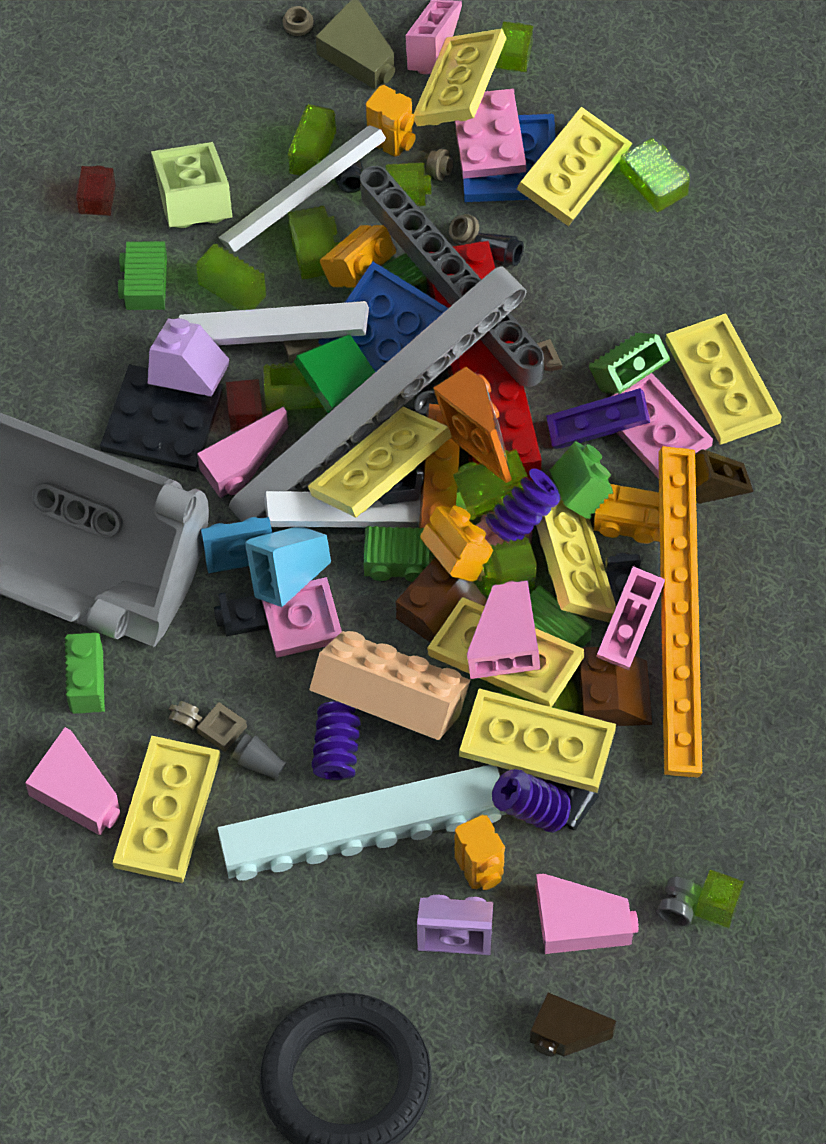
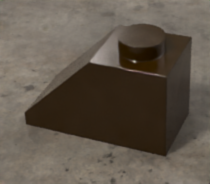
(719, 477)
(568, 1027)

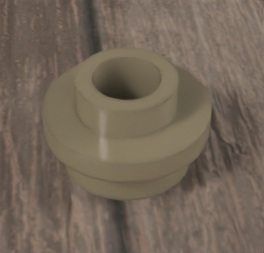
(297, 14)
(439, 164)
(464, 229)
(185, 714)

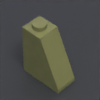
(357, 46)

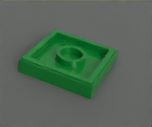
(334, 370)

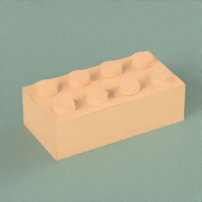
(390, 684)

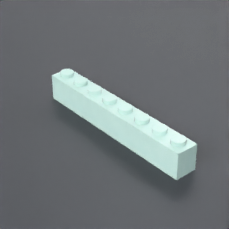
(358, 822)

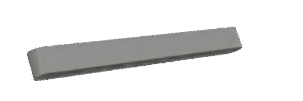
(384, 391)

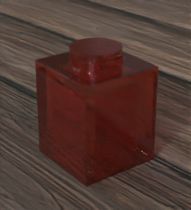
(96, 190)
(243, 403)

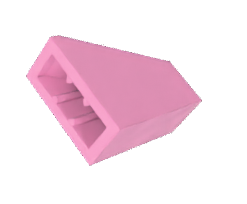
(505, 634)
(74, 785)
(581, 916)

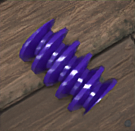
(525, 508)
(335, 741)
(531, 800)

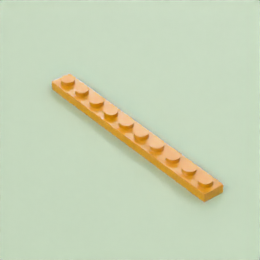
(680, 613)

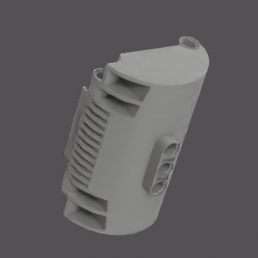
(79, 564)

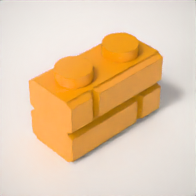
(394, 117)
(354, 254)
(630, 514)
(457, 542)
(479, 852)

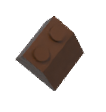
(433, 598)
(613, 691)

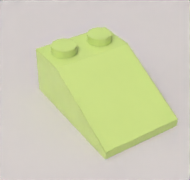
(192, 185)

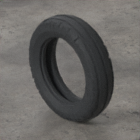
(332, 1014)

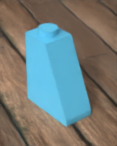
(286, 562)

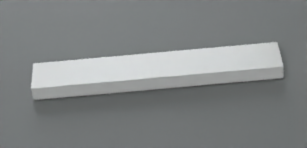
(302, 188)
(283, 323)
(304, 510)

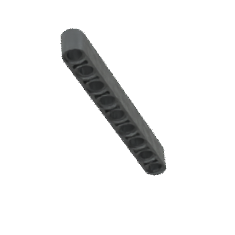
(381, 194)

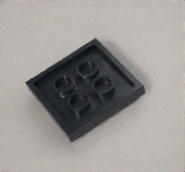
(159, 422)

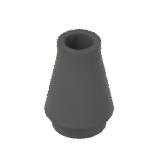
(258, 757)

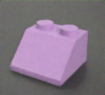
(186, 359)
(454, 925)

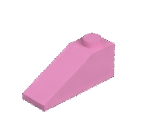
(429, 34)
(237, 458)
(630, 618)

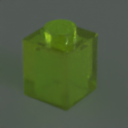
(517, 47)
(412, 180)
(719, 898)

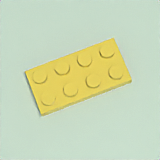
(459, 78)
(574, 166)
(723, 379)
(379, 461)
(575, 564)
(542, 686)
(537, 740)
(166, 809)

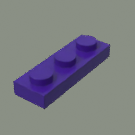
(598, 418)

